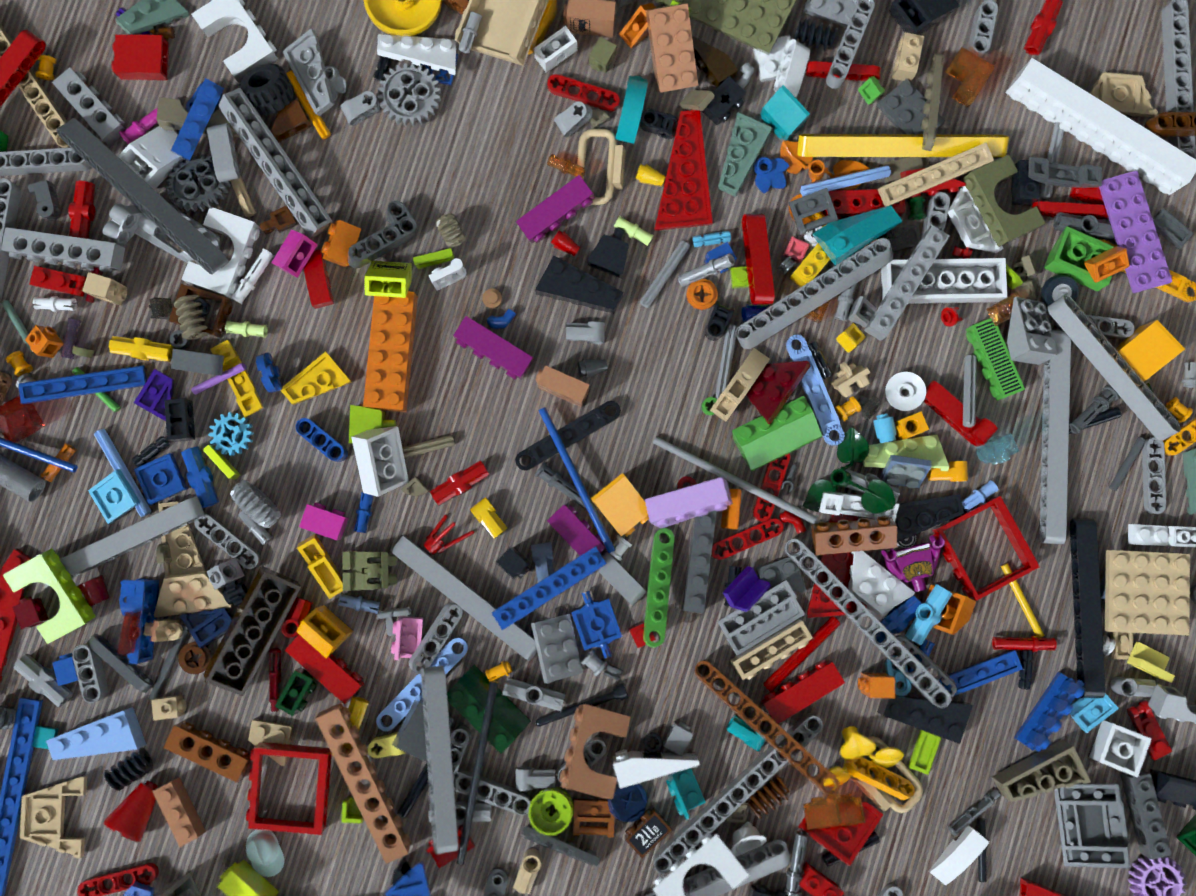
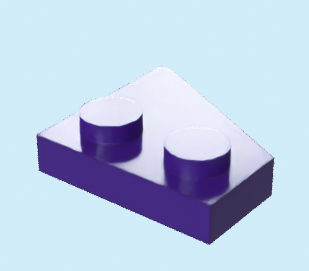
(154, 392)

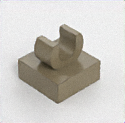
(1028, 265)

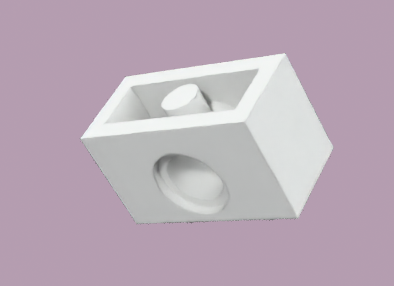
(555, 49)

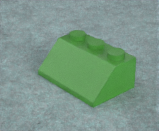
(1071, 252)

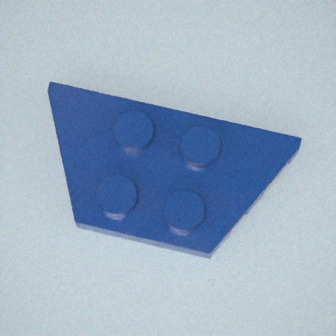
(412, 883)

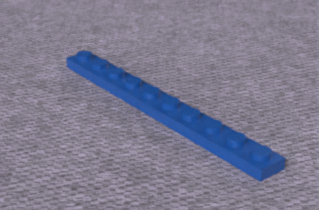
(15, 780)

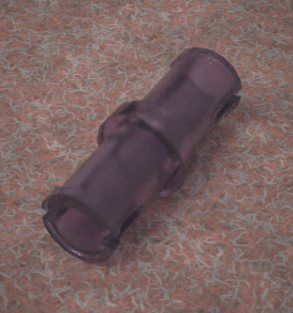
(70, 338)

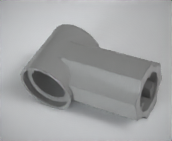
(592, 332)
(1133, 686)
(529, 778)

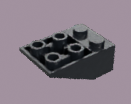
(920, 15)

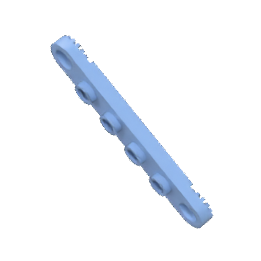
(816, 392)
(403, 701)

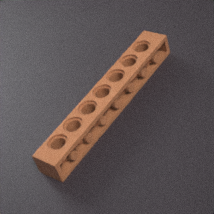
(389, 848)

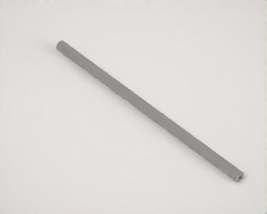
(734, 479)

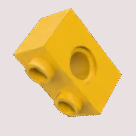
(810, 266)

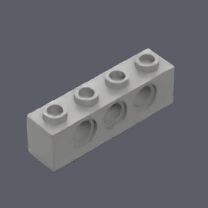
(68, 84)

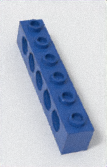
(549, 588)

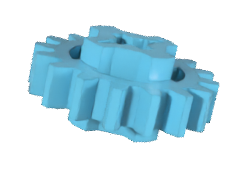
(223, 437)

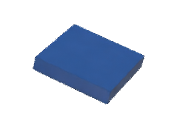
(160, 479)

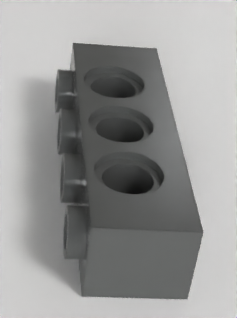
(1146, 815)

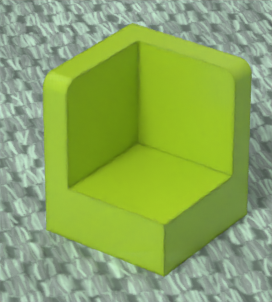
(350, 811)

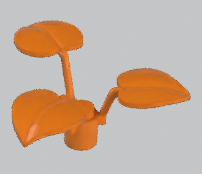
(816, 168)

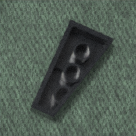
(573, 285)
(922, 714)

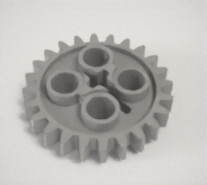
(395, 85)

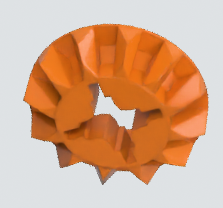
(708, 288)

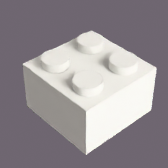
(1120, 748)

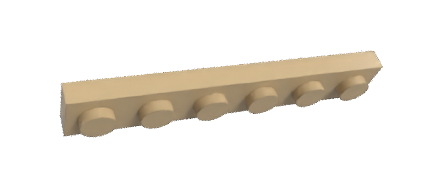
(935, 174)

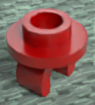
(965, 253)
(950, 316)

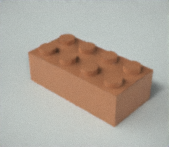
(672, 47)

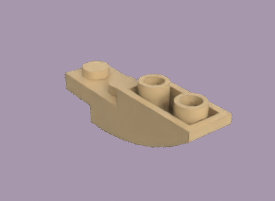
(739, 384)

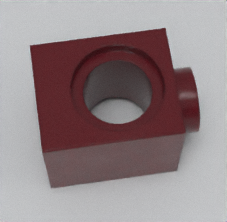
(30, 612)

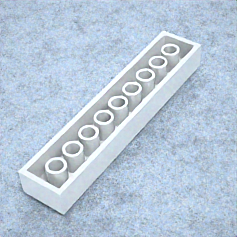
(1102, 127)

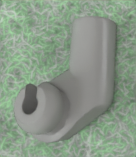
(745, 78)

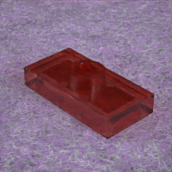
(130, 632)

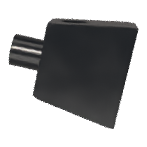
(610, 254)

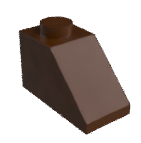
(290, 121)

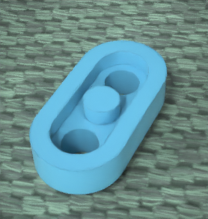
(899, 676)

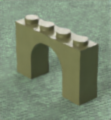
(1001, 225)

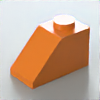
(637, 26)

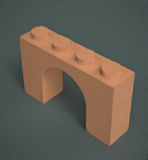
(577, 774)

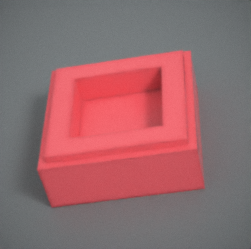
(796, 249)

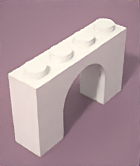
(255, 52)
(226, 279)
(712, 853)

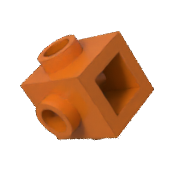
(44, 341)

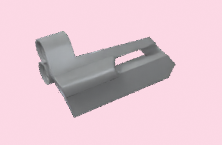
(130, 221)

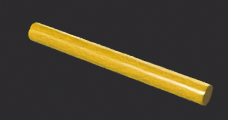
(1024, 603)

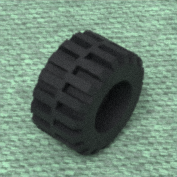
(267, 88)

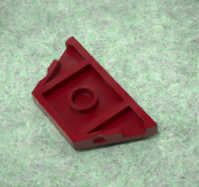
(775, 386)

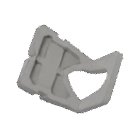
(388, 614)

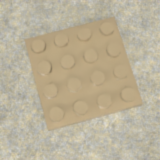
(1147, 592)

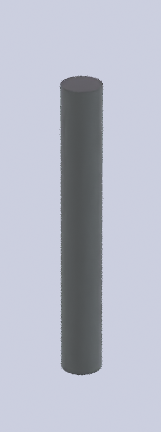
(1127, 464)

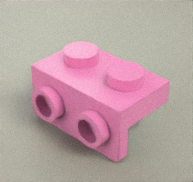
(408, 636)

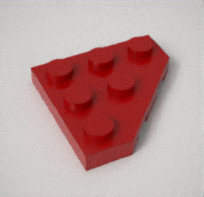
(846, 841)

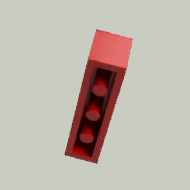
(329, 672)
(803, 691)

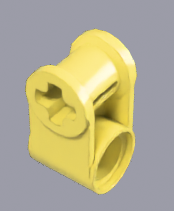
(387, 750)

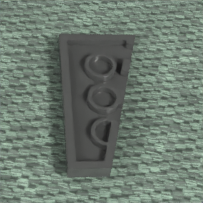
(568, 848)

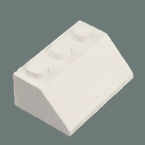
(380, 460)

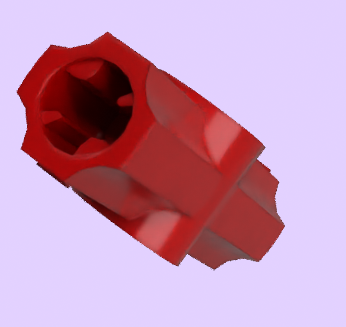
(1042, 26)
(82, 209)
(459, 483)

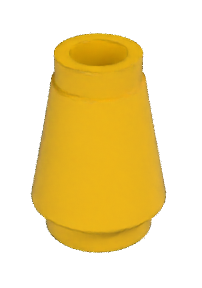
(649, 175)

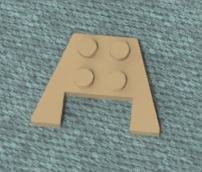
(44, 817)

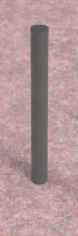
(168, 665)

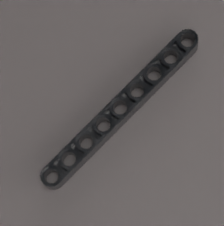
(1087, 607)

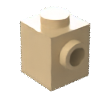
(168, 707)

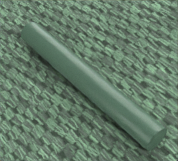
(16, 321)

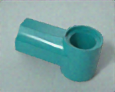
(743, 731)

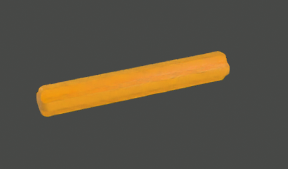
(316, 119)

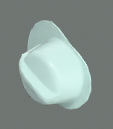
(264, 852)

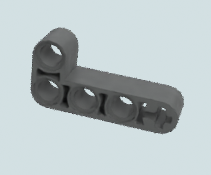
(379, 238)

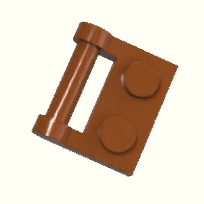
(592, 811)

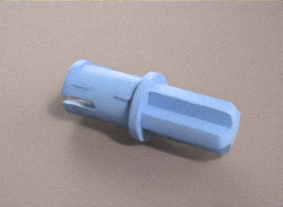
(979, 496)

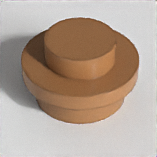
(492, 298)

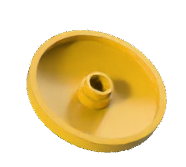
(403, 16)

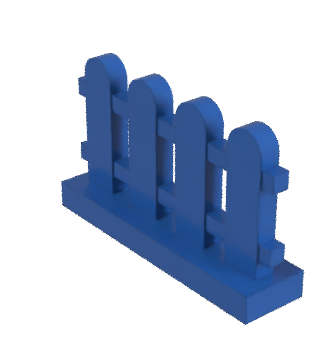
(1048, 712)

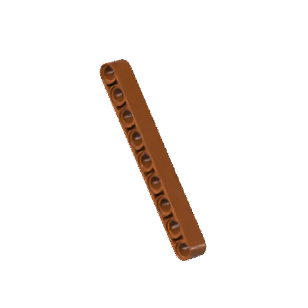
(770, 737)

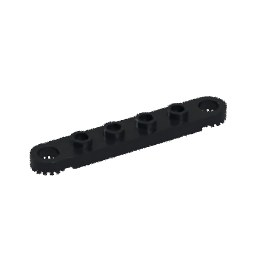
(569, 435)

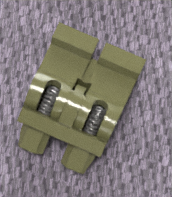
(368, 570)

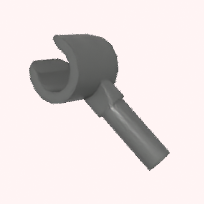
(789, 478)

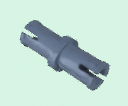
(359, 603)

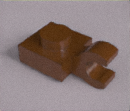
(281, 219)

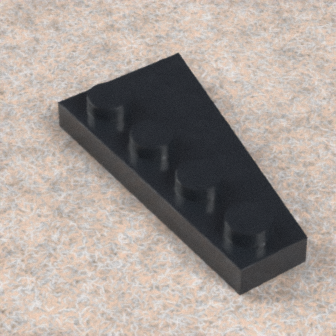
(925, 514)

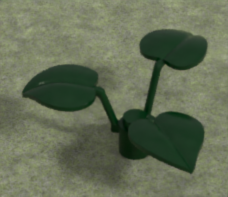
(854, 448)

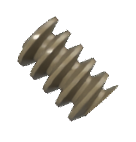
(189, 317)

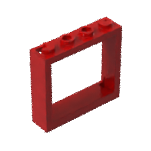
(1012, 532)
(322, 754)

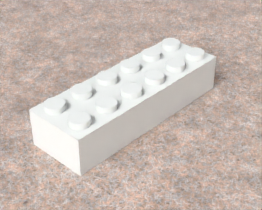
(954, 280)

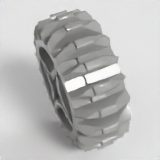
(255, 504)

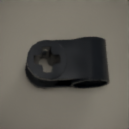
(659, 123)
(719, 318)

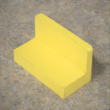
(1150, 662)

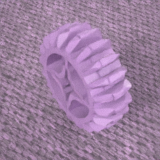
(1151, 874)

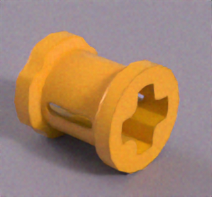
(45, 67)
(19, 363)
(848, 408)
(1178, 409)

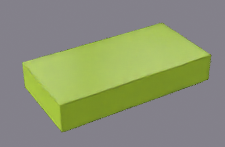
(433, 258)
(924, 752)

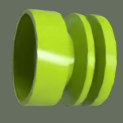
(540, 815)

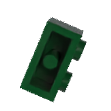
(296, 691)

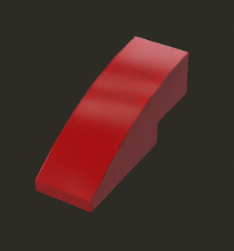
(318, 281)

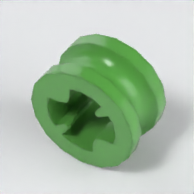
(708, 400)

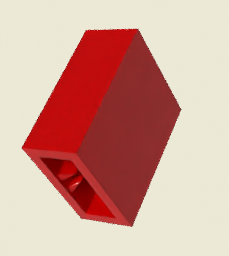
(140, 57)

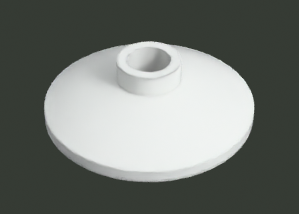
(907, 381)

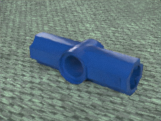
(200, 477)
(899, 617)

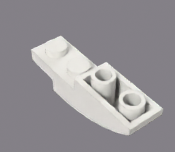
(1161, 535)

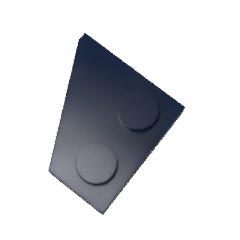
(207, 625)

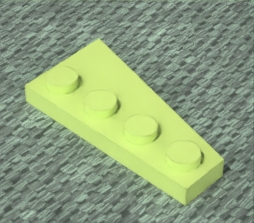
(921, 448)

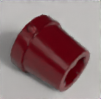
(94, 590)

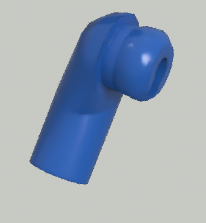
(501, 322)

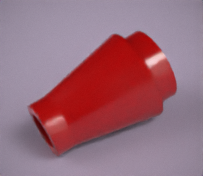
(565, 243)

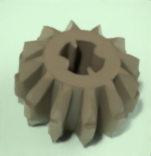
(450, 230)

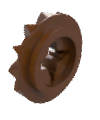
(187, 653)

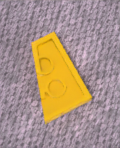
(316, 379)

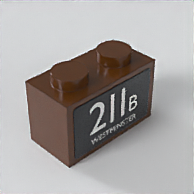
(647, 832)

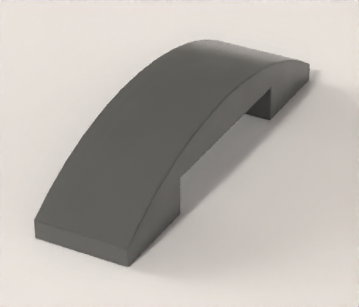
(1064, 175)

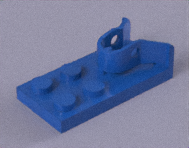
(143, 597)

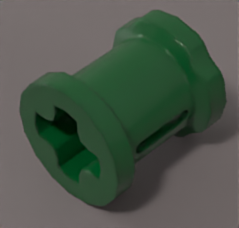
(916, 208)

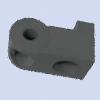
(47, 199)

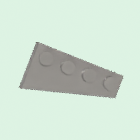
(308, 66)

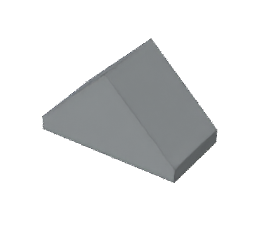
(861, 311)

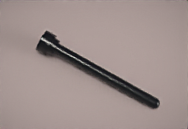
(617, 693)

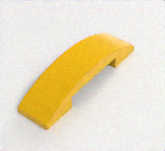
(240, 383)

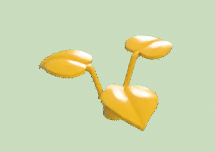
(857, 746)

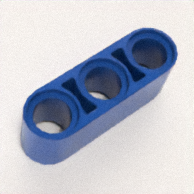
(313, 435)

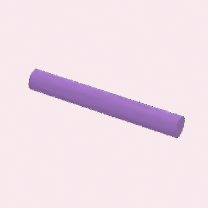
(217, 379)

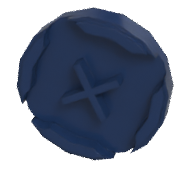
(628, 802)

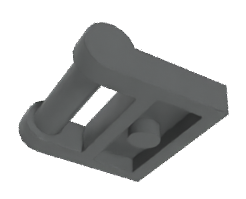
(811, 205)

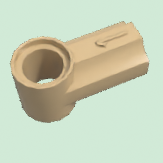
(527, 872)

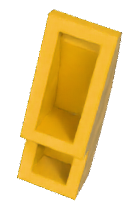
(321, 565)

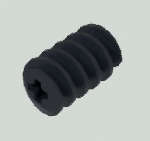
(815, 34)
(130, 770)

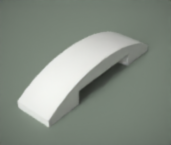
(850, 504)

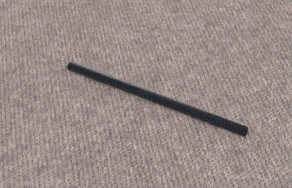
(477, 772)

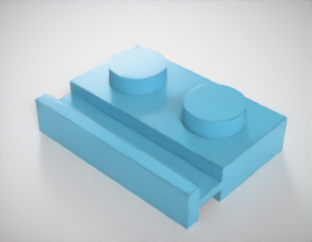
(1092, 711)

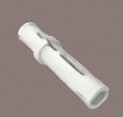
(247, 284)

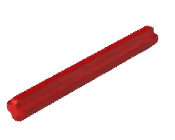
(801, 654)

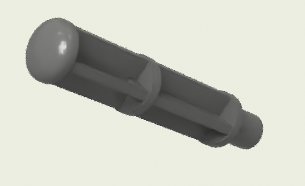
(973, 812)

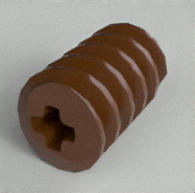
(769, 797)

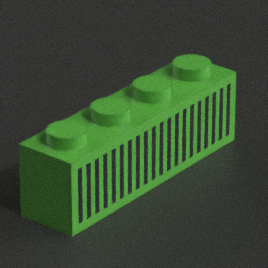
(994, 359)

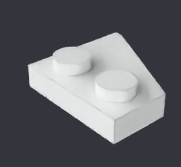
(769, 64)

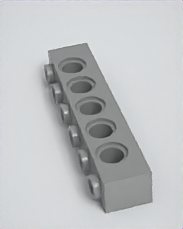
(16, 240)
(906, 283)

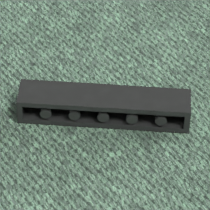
(699, 563)

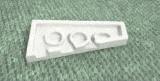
(419, 50)

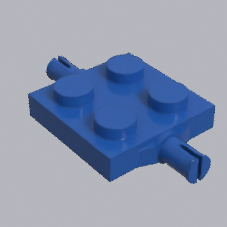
(596, 624)

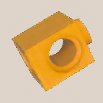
(918, 422)

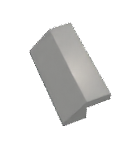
(767, 616)

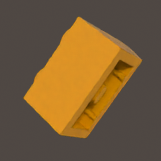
(324, 630)

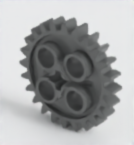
(185, 190)

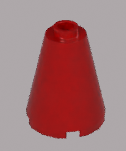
(133, 812)

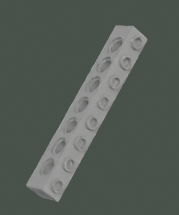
(274, 162)

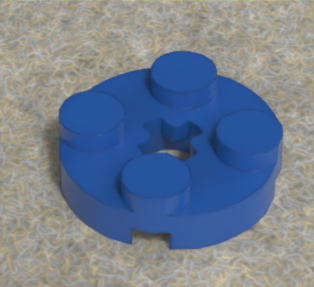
(269, 372)

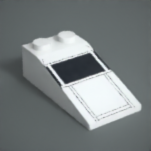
(641, 766)

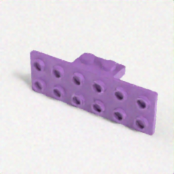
(1135, 231)

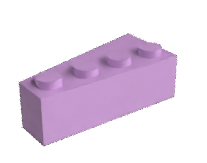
(688, 502)

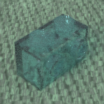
(997, 449)

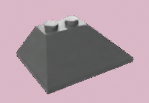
(1093, 826)

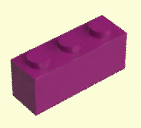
(574, 531)

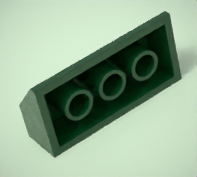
(470, 698)

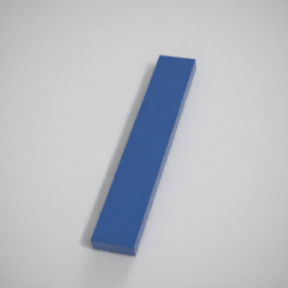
(82, 384)

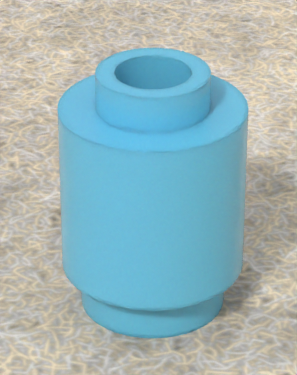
(885, 428)

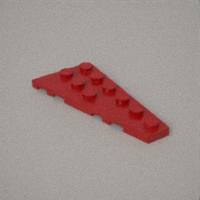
(686, 188)
(839, 565)
(8, 600)

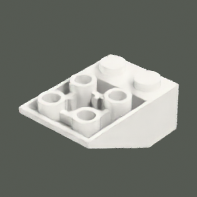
(152, 156)

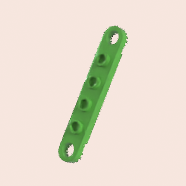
(658, 587)

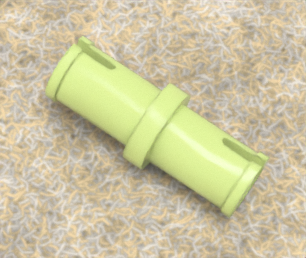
(633, 230)
(246, 329)

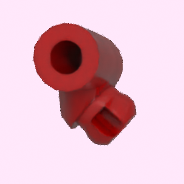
(793, 519)

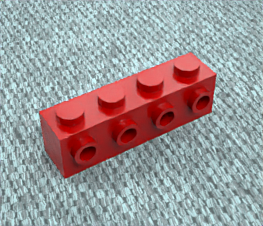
(855, 202)

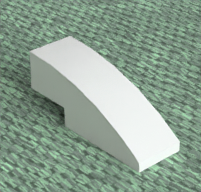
(958, 855)

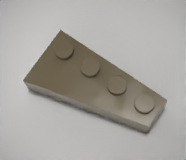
(1042, 772)

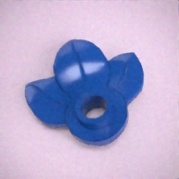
(772, 176)

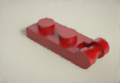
(57, 281)
(1150, 728)

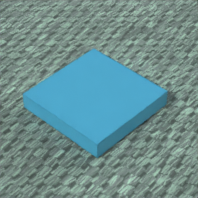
(114, 496)

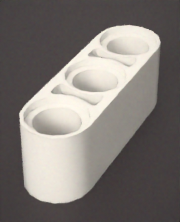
(792, 67)

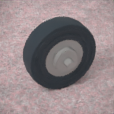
(1057, 287)

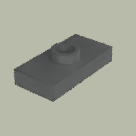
(1171, 228)

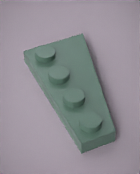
(745, 146)

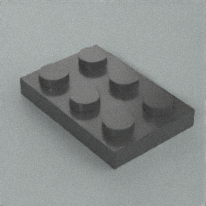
(905, 108)

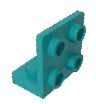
(686, 789)

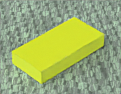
(223, 464)

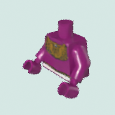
(914, 562)

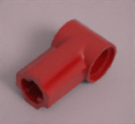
(299, 611)

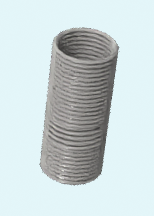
(20, 480)

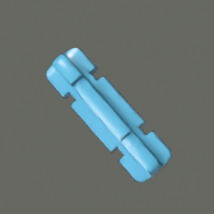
(711, 239)

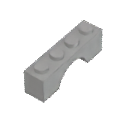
(1170, 703)

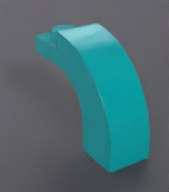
(632, 109)

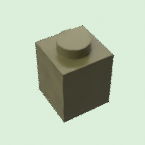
(602, 55)

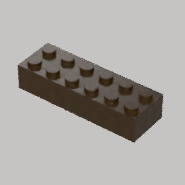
(252, 631)

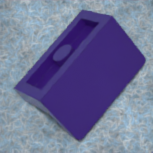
(745, 590)

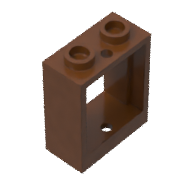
(224, 310)

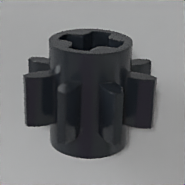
(235, 593)

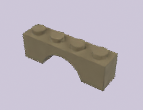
(172, 116)

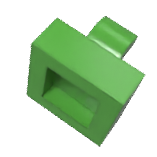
(871, 90)

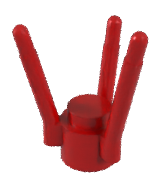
(435, 543)

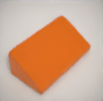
(1107, 263)
(730, 516)

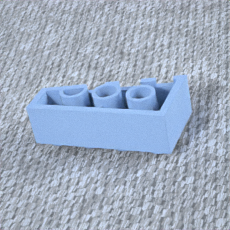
(103, 736)

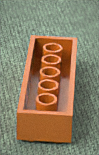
(390, 353)

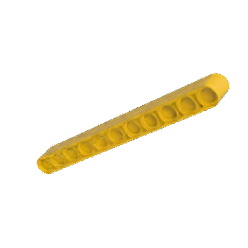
(896, 145)

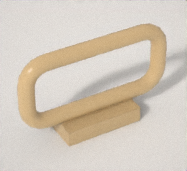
(616, 162)
(882, 799)

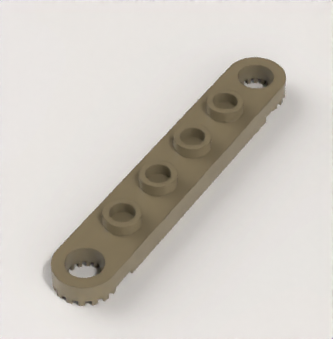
(931, 107)

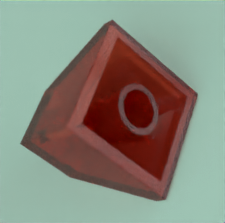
(19, 420)

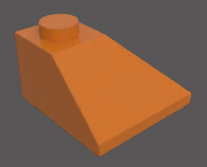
(955, 613)

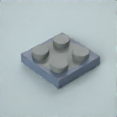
(905, 471)

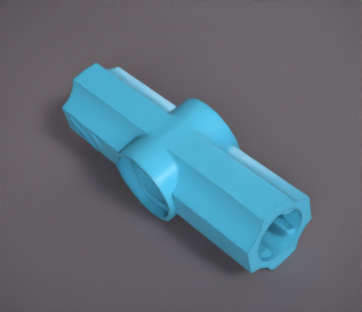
(922, 625)

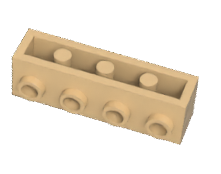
(771, 649)

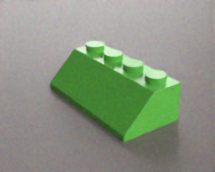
(789, 431)

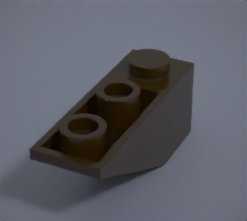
(714, 63)

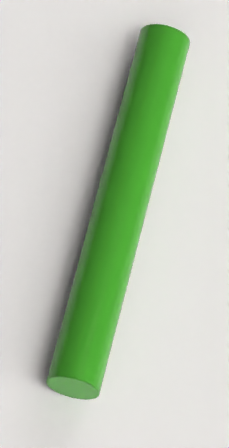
(103, 396)

